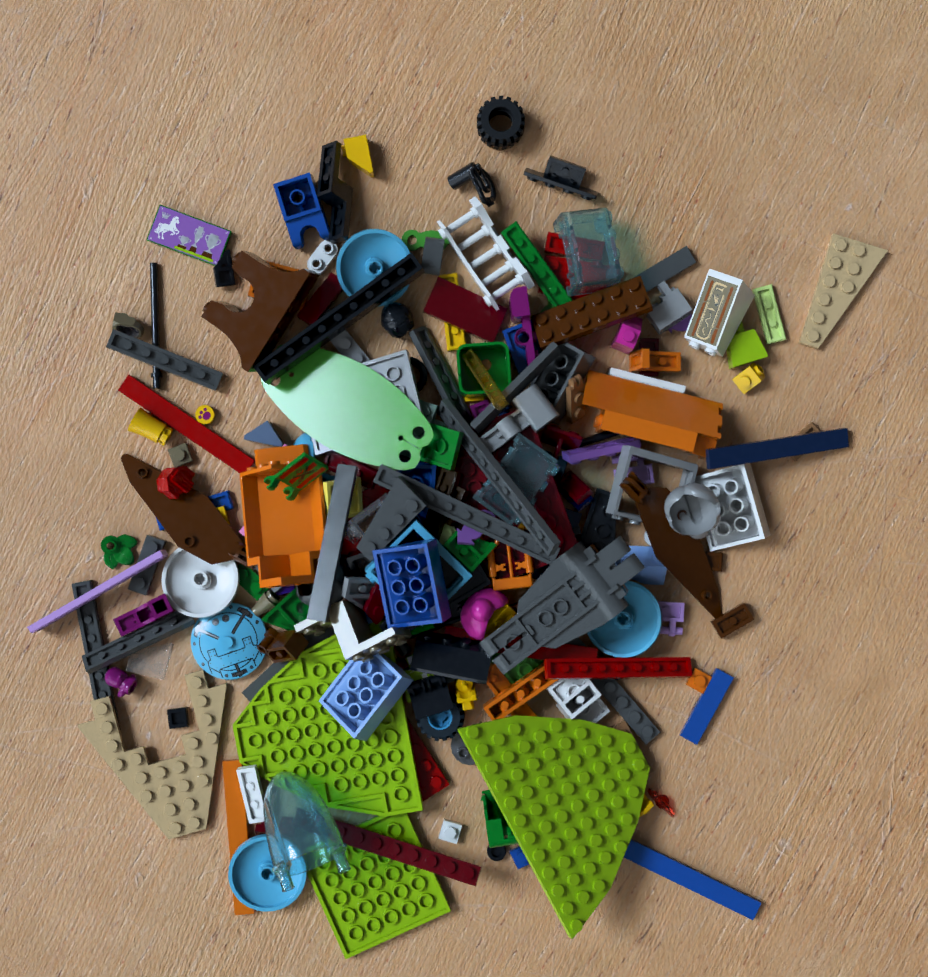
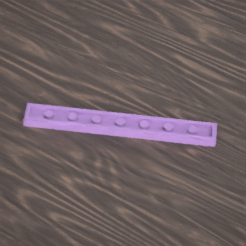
(98, 591)

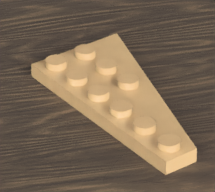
(842, 276)

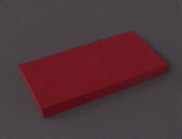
(464, 310)

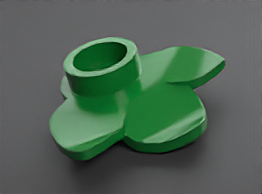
(121, 552)

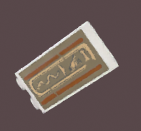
(718, 312)

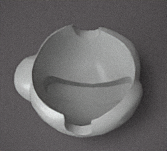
(701, 508)

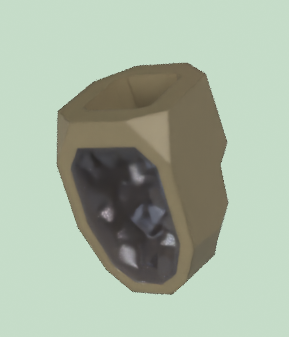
(127, 325)

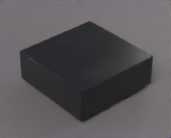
(178, 717)

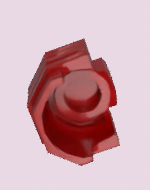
(175, 481)

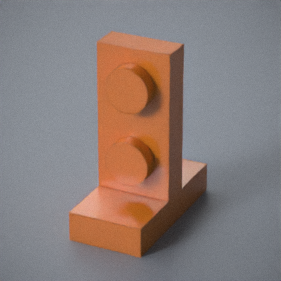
(654, 361)

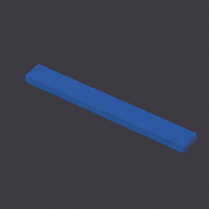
(692, 879)

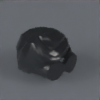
(397, 319)

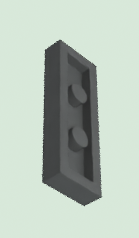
(142, 581)

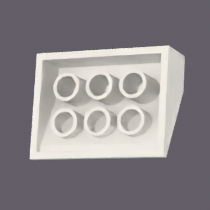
(740, 507)

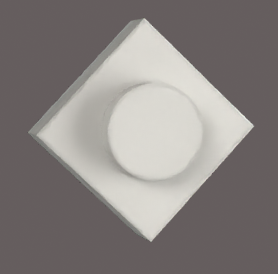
(450, 831)

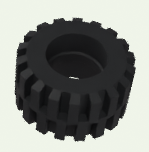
(500, 107)

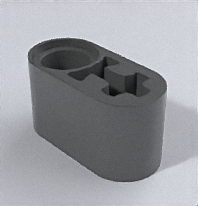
(432, 255)

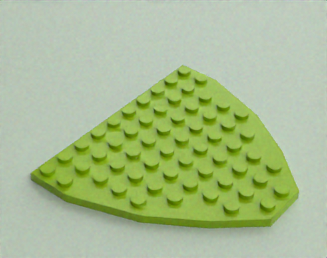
(294, 733)

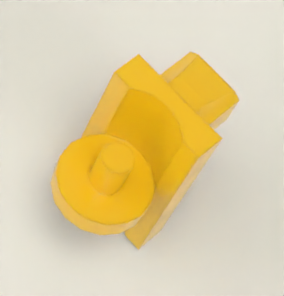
(465, 693)

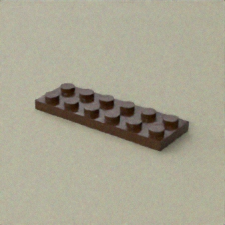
(592, 313)

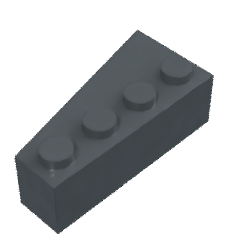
(394, 514)

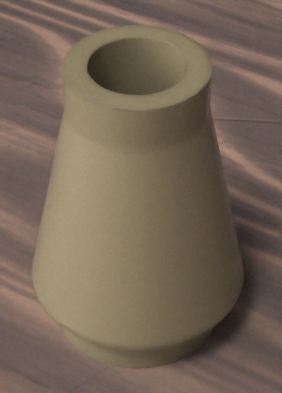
(265, 603)

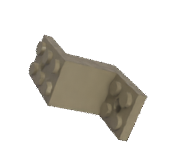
(354, 632)

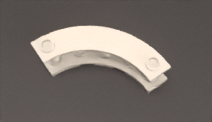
(499, 247)

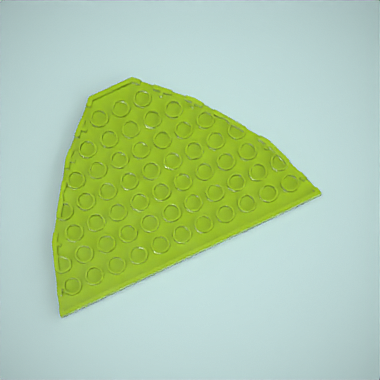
(568, 799)

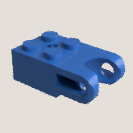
(303, 214)

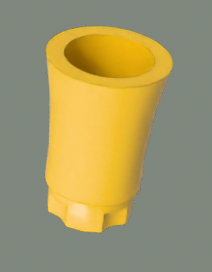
(150, 427)

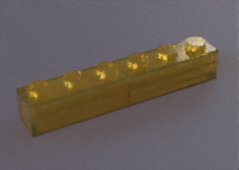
(485, 379)

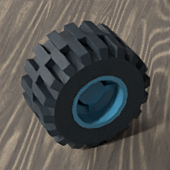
(443, 724)

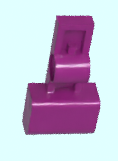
(521, 313)

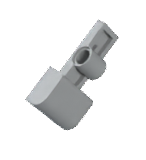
(532, 411)

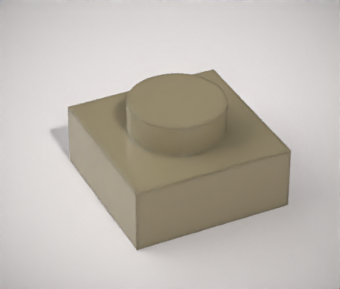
(180, 455)

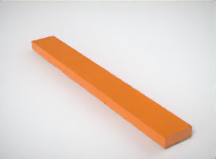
(236, 818)

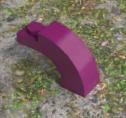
(143, 615)

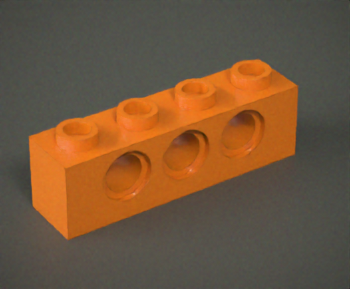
(517, 693)

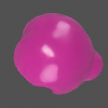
(479, 609)

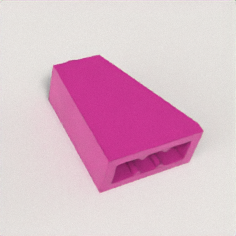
(627, 335)

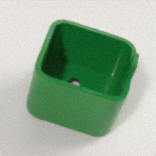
(500, 370)

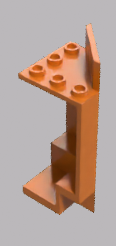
(653, 413)
(281, 533)

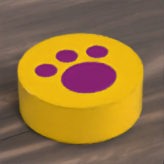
(205, 414)

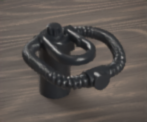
(472, 173)

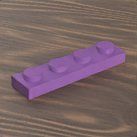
(593, 452)

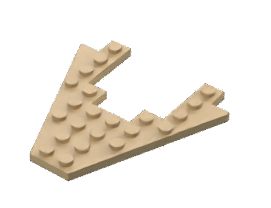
(174, 789)

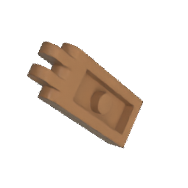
(574, 398)

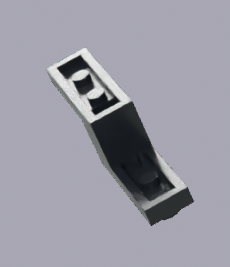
(335, 192)

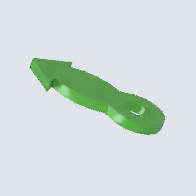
(421, 238)

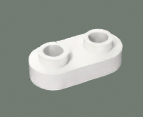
(325, 258)

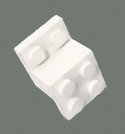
(578, 699)

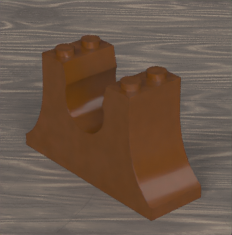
(274, 305)

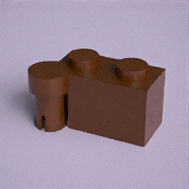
(282, 645)

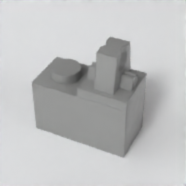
(671, 309)

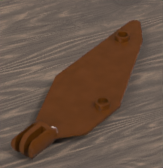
(188, 520)
(677, 552)

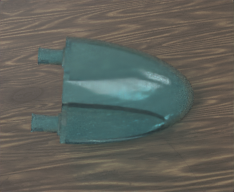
(299, 829)

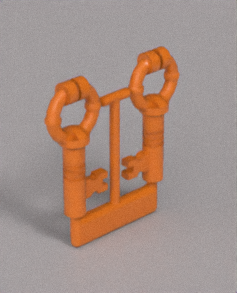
(512, 582)

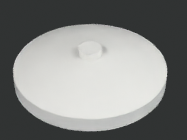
(197, 586)

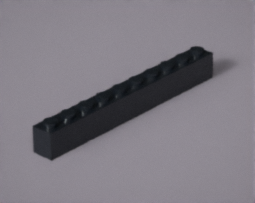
(339, 319)

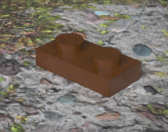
(732, 620)

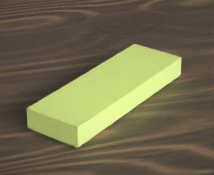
(769, 314)

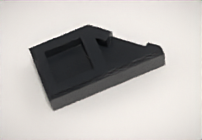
(223, 271)

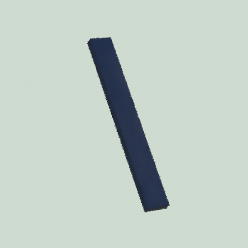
(776, 448)

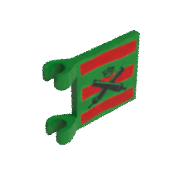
(297, 475)

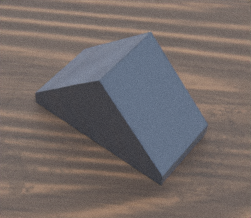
(265, 434)

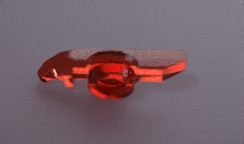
(661, 801)

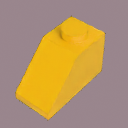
(358, 153)

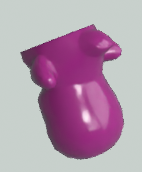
(119, 679)

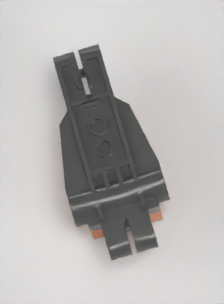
(566, 601)

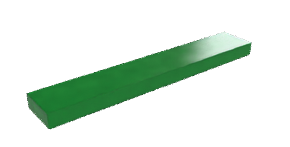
(535, 265)

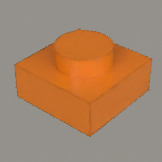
(699, 680)

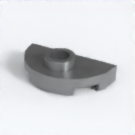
(460, 750)

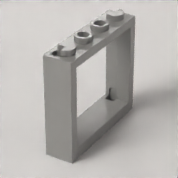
(688, 476)

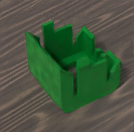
(495, 823)

